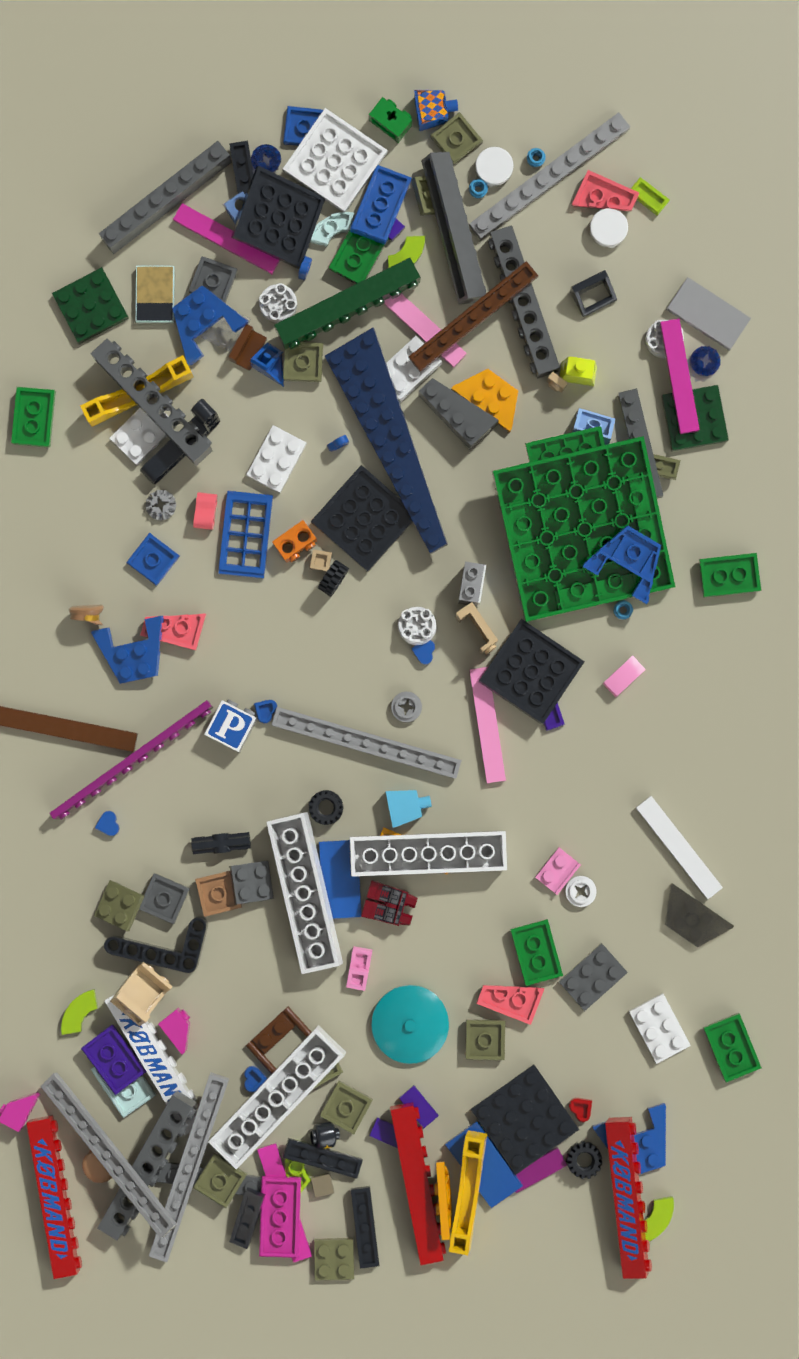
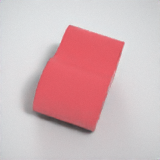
(205, 511)

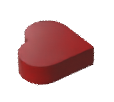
(581, 1108)

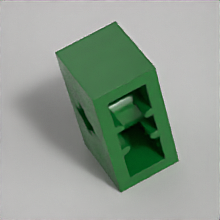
(393, 128)

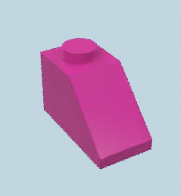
(177, 1028)
(17, 1111)

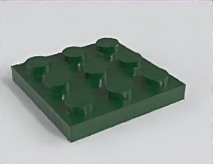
(90, 305)
(709, 416)

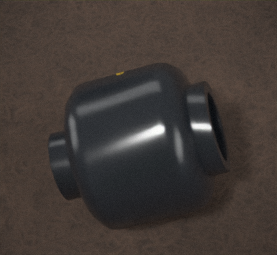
(324, 1135)

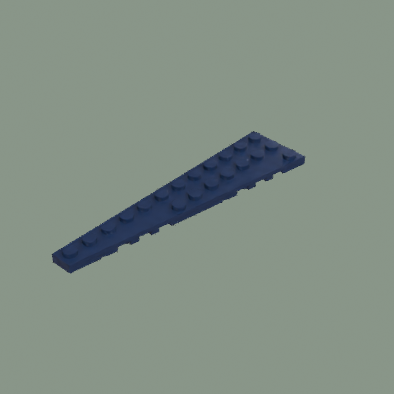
(372, 395)

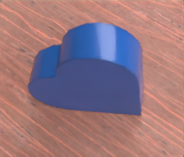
(304, 269)
(338, 443)
(424, 652)
(265, 710)
(108, 824)
(254, 1078)

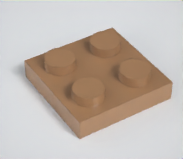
(216, 893)

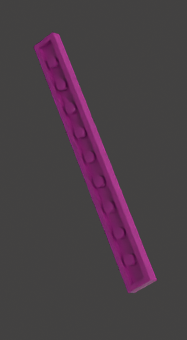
(126, 765)

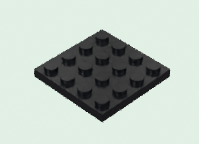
(278, 217)
(363, 518)
(531, 671)
(524, 1119)

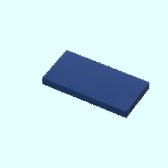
(381, 204)
(341, 887)
(497, 1177)

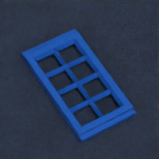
(247, 498)

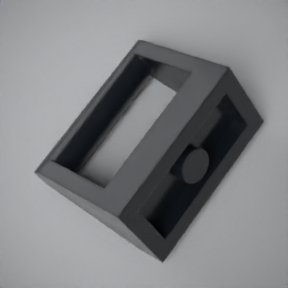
(588, 284)

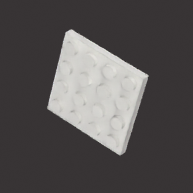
(335, 160)

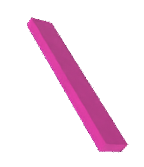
(221, 236)
(679, 376)
(274, 1166)

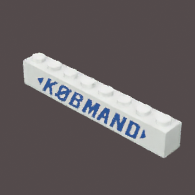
(154, 1059)

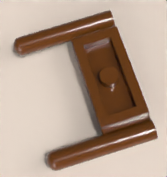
(273, 1034)

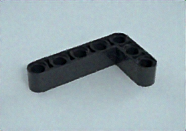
(170, 455)
(161, 952)

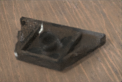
(692, 918)

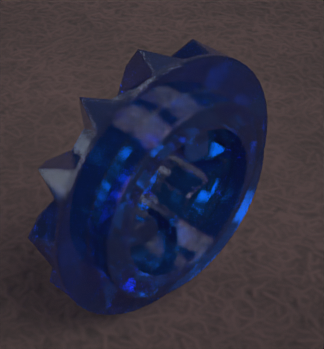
(271, 152)
(697, 364)

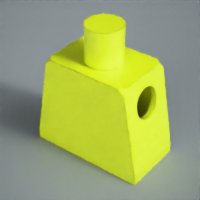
(578, 371)

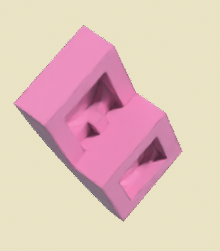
(624, 676)
(359, 968)

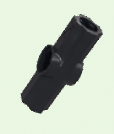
(221, 843)

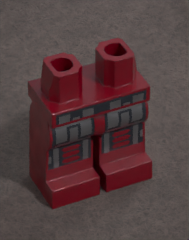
(392, 910)

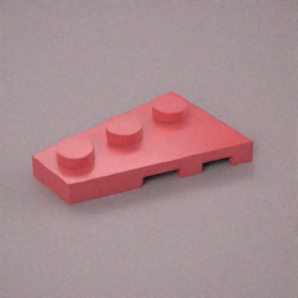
(604, 193)
(180, 630)
(511, 1001)

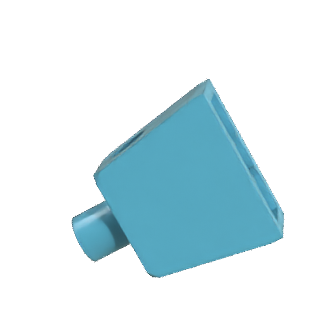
(406, 806)

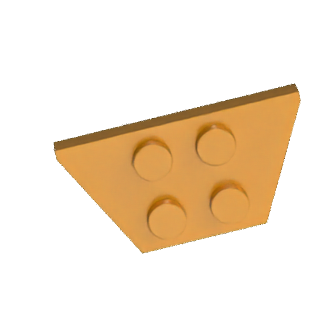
(490, 395)
(444, 1204)

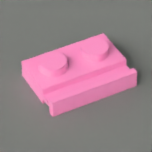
(557, 870)

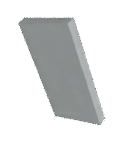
(708, 313)

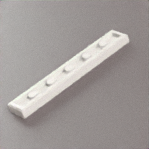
(679, 847)

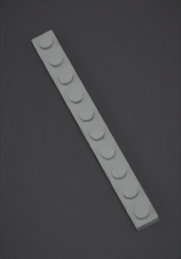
(549, 176)
(366, 742)
(109, 1155)
(191, 1161)

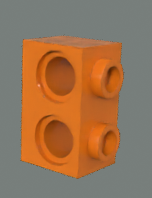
(291, 537)

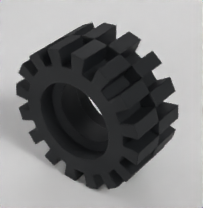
(333, 578)
(314, 807)
(575, 1151)

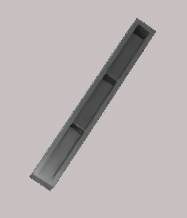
(165, 197)
(453, 227)

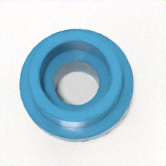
(536, 152)
(478, 183)
(629, 609)

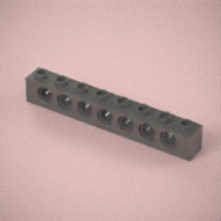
(507, 237)
(103, 356)
(178, 1103)

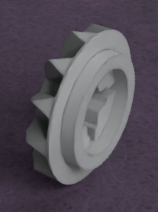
(168, 509)
(400, 699)

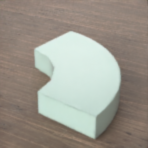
(331, 226)

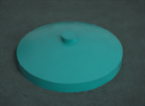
(410, 1024)

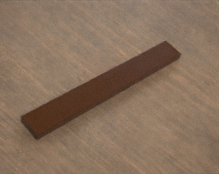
(473, 316)
(68, 729)

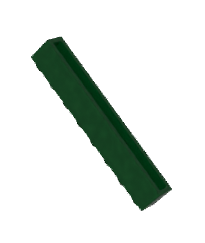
(348, 303)

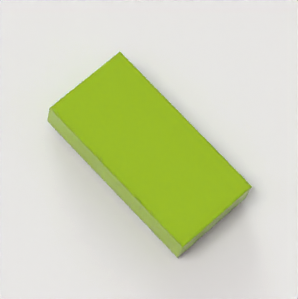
(650, 197)

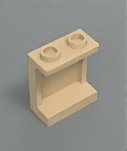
(472, 612)
(141, 993)

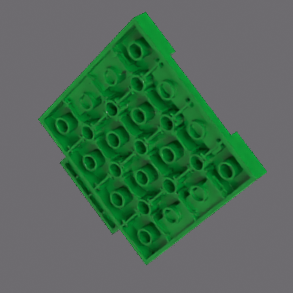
(568, 508)

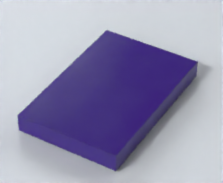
(114, 1059)

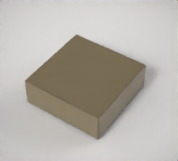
(322, 1185)

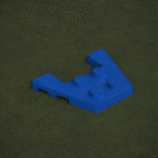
(199, 313)
(632, 552)
(135, 659)
(650, 1142)

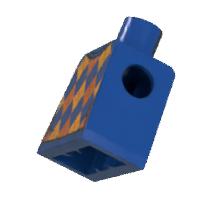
(432, 108)

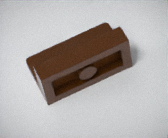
(246, 347)

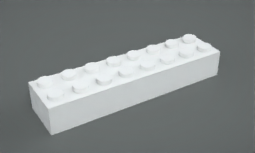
(428, 853)
(304, 893)
(277, 1097)

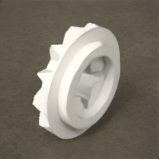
(590, 890)

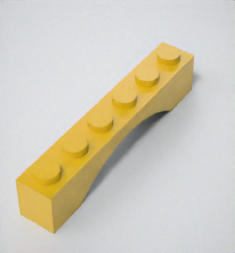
(112, 404)
(468, 1192)

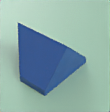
(269, 363)

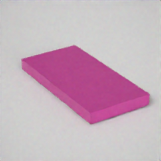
(280, 1217)

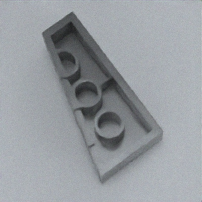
(459, 414)

